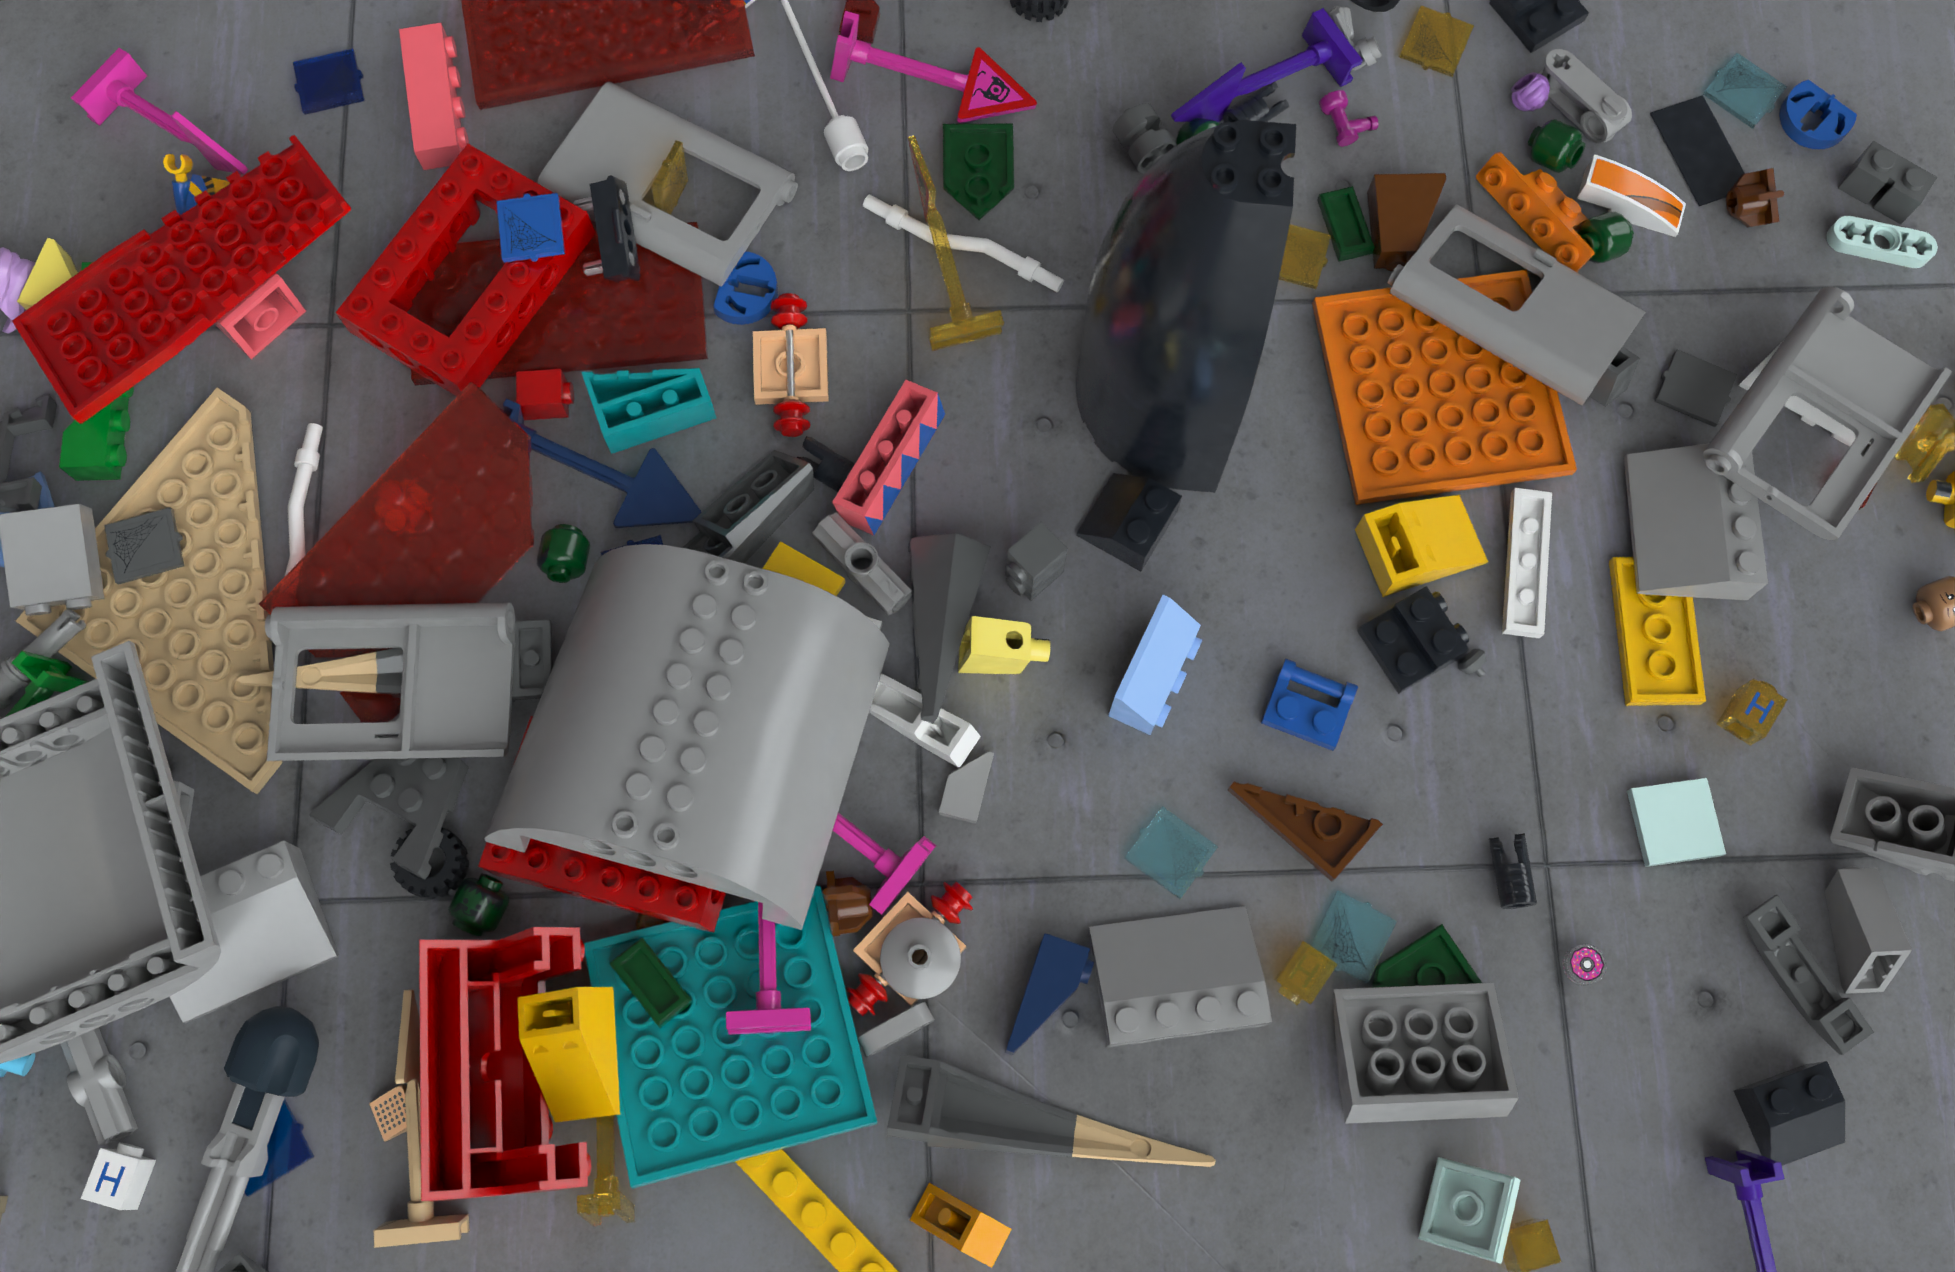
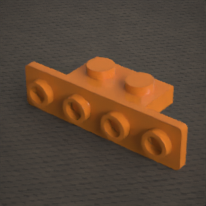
(1538, 209)

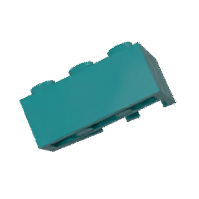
(647, 405)

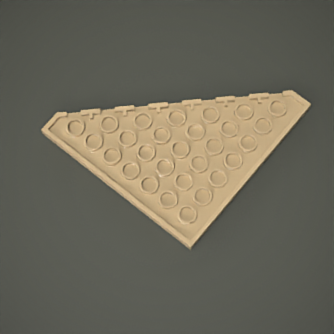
(199, 621)

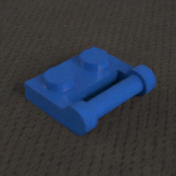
(1306, 716)

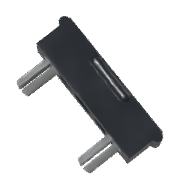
(614, 231)

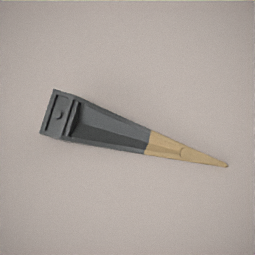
(383, 669)
(968, 1112)

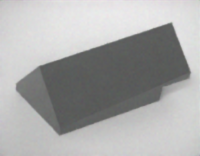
(753, 508)

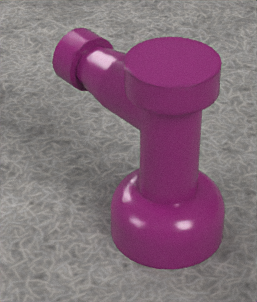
(1334, 105)

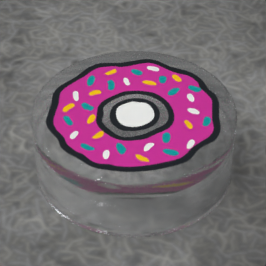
(1584, 964)

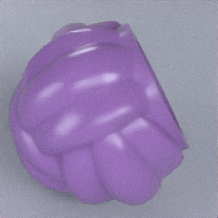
(1530, 92)

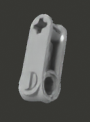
(1584, 97)

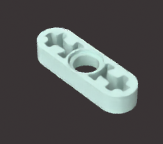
(1897, 236)

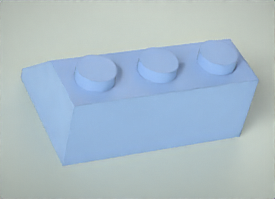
(1156, 668)

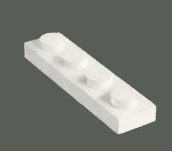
(1527, 563)

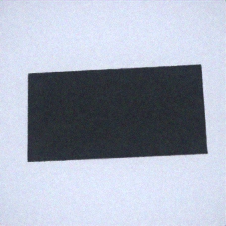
(1699, 149)

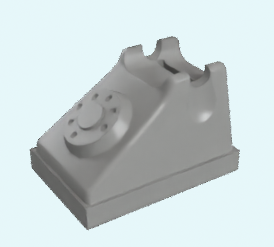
(1898, 821)

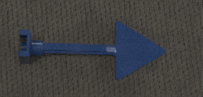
(651, 496)

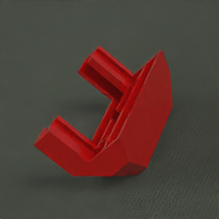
(479, 1099)

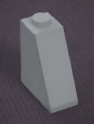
(1865, 930)

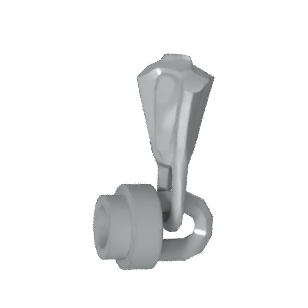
(1368, 47)

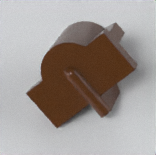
(1754, 198)
(847, 904)

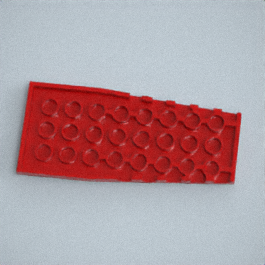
(172, 285)

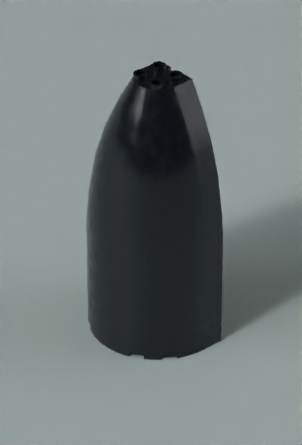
(1186, 303)

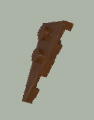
(1318, 833)

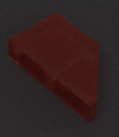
(868, 18)

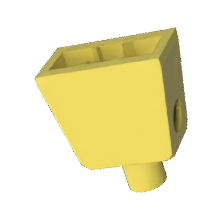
(999, 647)

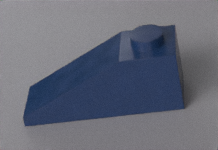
(1052, 982)

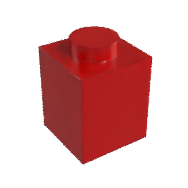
(543, 394)

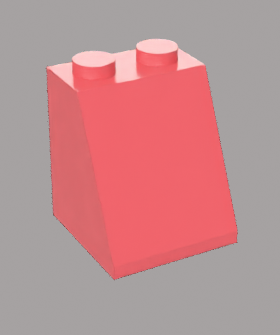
(261, 316)

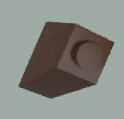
(1400, 214)

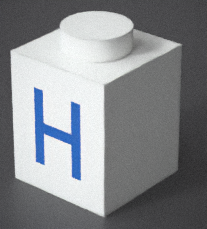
(119, 1177)

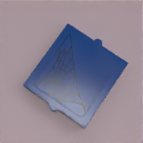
(530, 227)

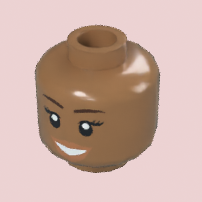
(1936, 604)

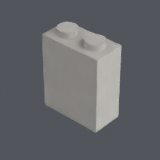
(51, 558)

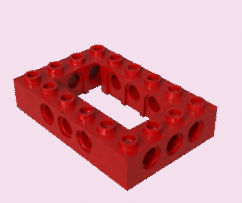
(385, 294)
(605, 882)

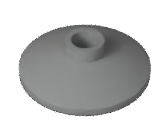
(926, 979)

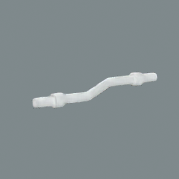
(1026, 267)
(306, 462)

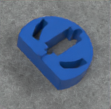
(1813, 98)
(751, 271)

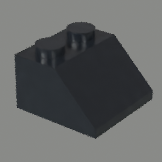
(1130, 518)
(1795, 1112)

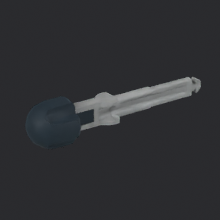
(268, 1062)

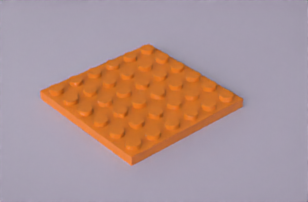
(1430, 406)

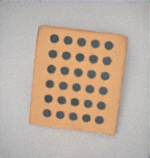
(391, 1112)

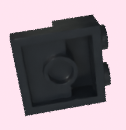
(1539, 20)
(1414, 639)

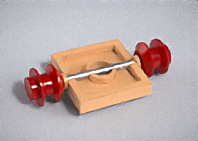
(790, 365)
(870, 947)

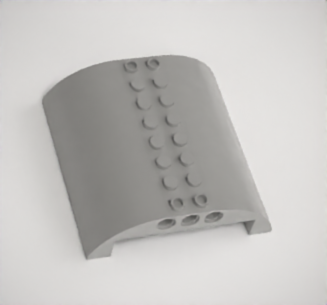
(698, 726)
(93, 864)

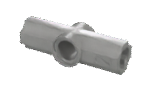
(875, 580)
(98, 1086)

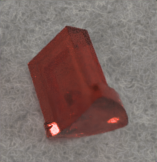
(372, 706)

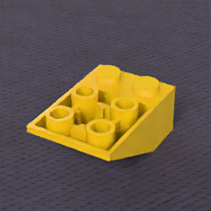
(1419, 542)
(573, 1050)

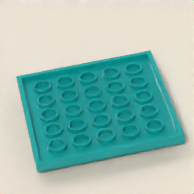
(717, 1097)

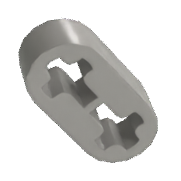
(896, 1029)

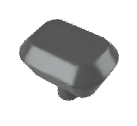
(1472, 662)

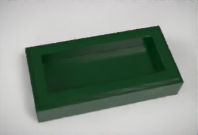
(1345, 224)
(651, 982)

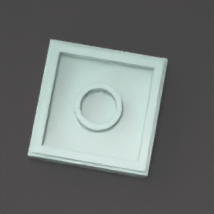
(1676, 822)
(1469, 1209)

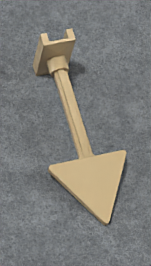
(421, 1223)

